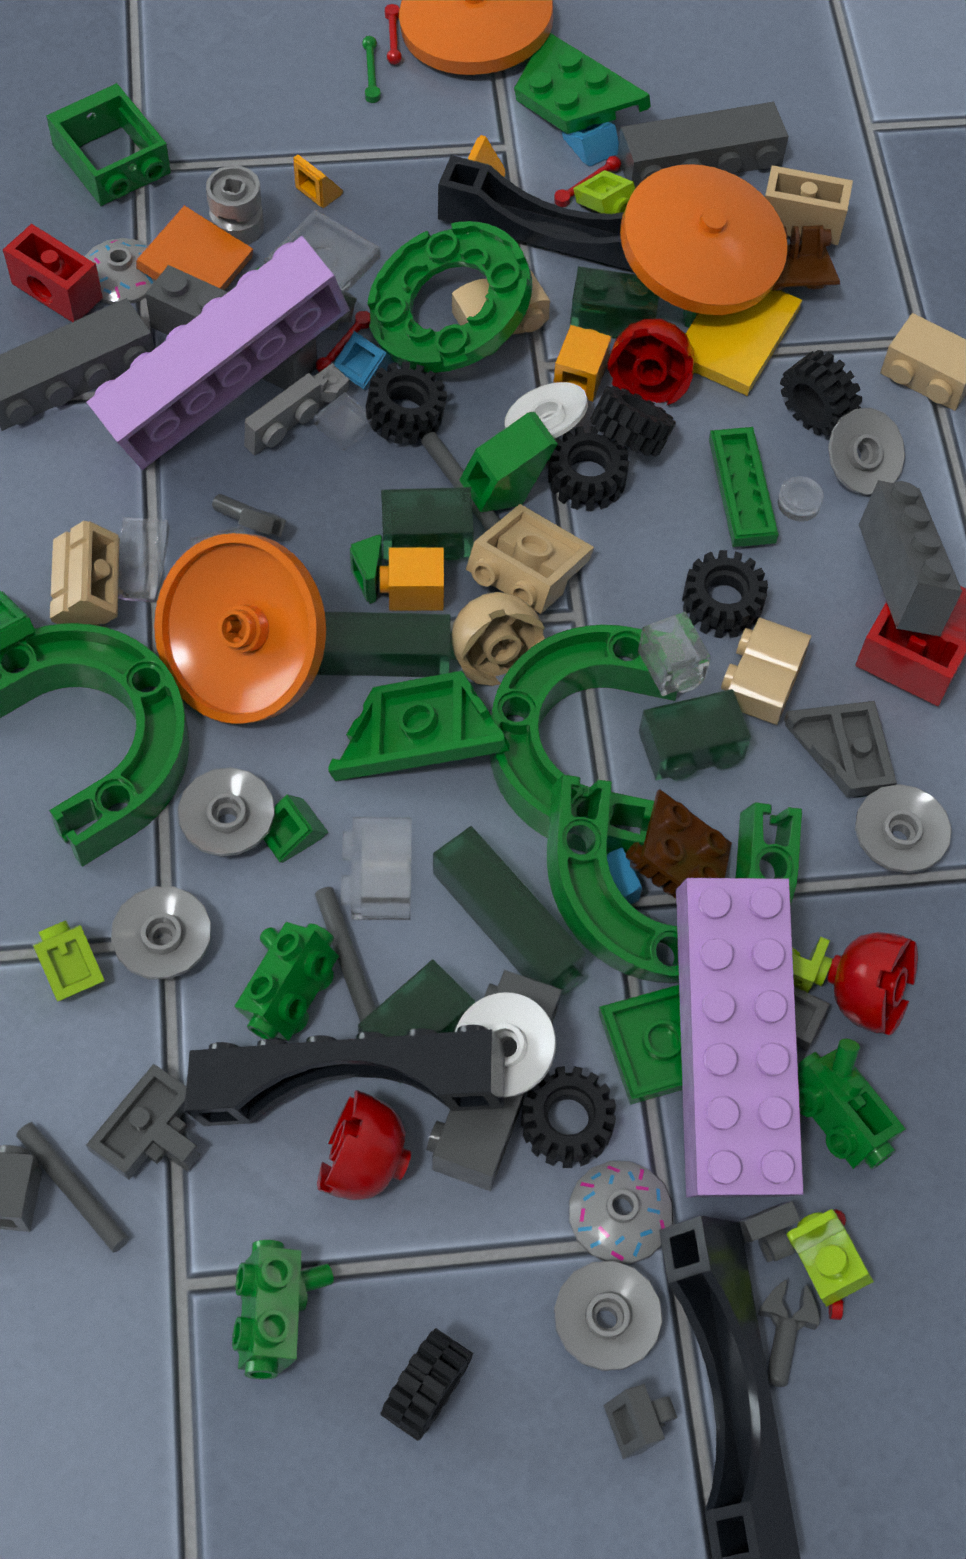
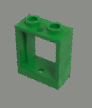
(110, 110)

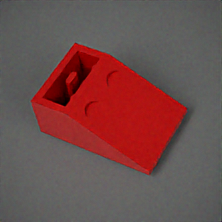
(913, 659)

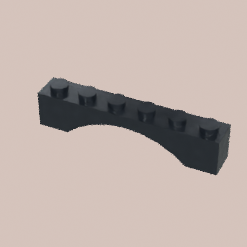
(483, 195)
(243, 1083)
(749, 1495)

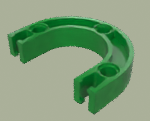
(121, 667)
(531, 688)
(597, 908)

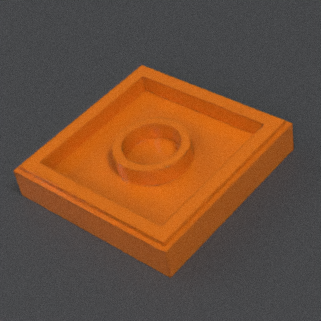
(197, 249)

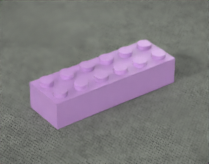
(220, 352)
(738, 1038)

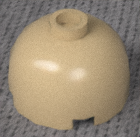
(493, 635)

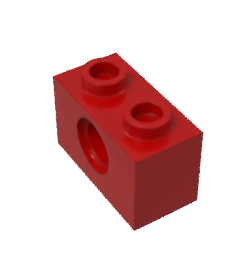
(53, 273)

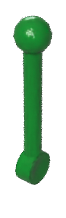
(372, 92)

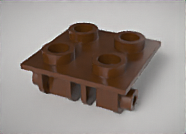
(809, 262)
(678, 847)

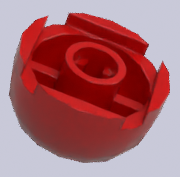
(652, 361)
(873, 979)
(364, 1150)

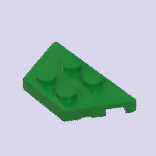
(574, 88)
(418, 726)

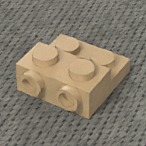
(528, 558)

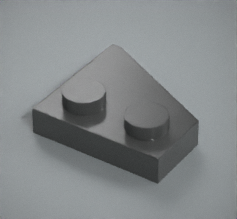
(846, 745)

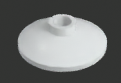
(556, 404)
(520, 1020)

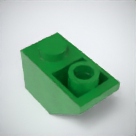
(508, 464)

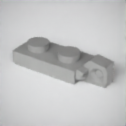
(294, 405)

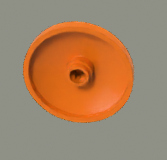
(474, 34)
(703, 239)
(240, 627)

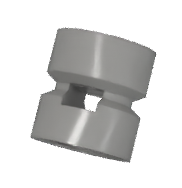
(236, 202)

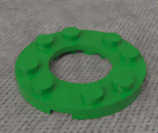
(422, 257)

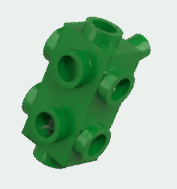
(287, 980)
(847, 1107)
(272, 1296)

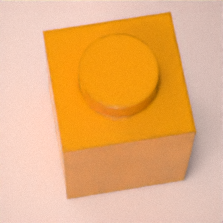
(583, 359)
(414, 579)

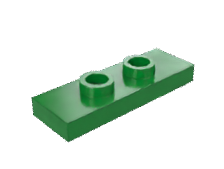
(743, 487)

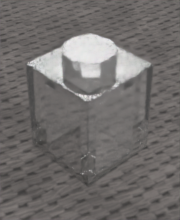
(674, 654)

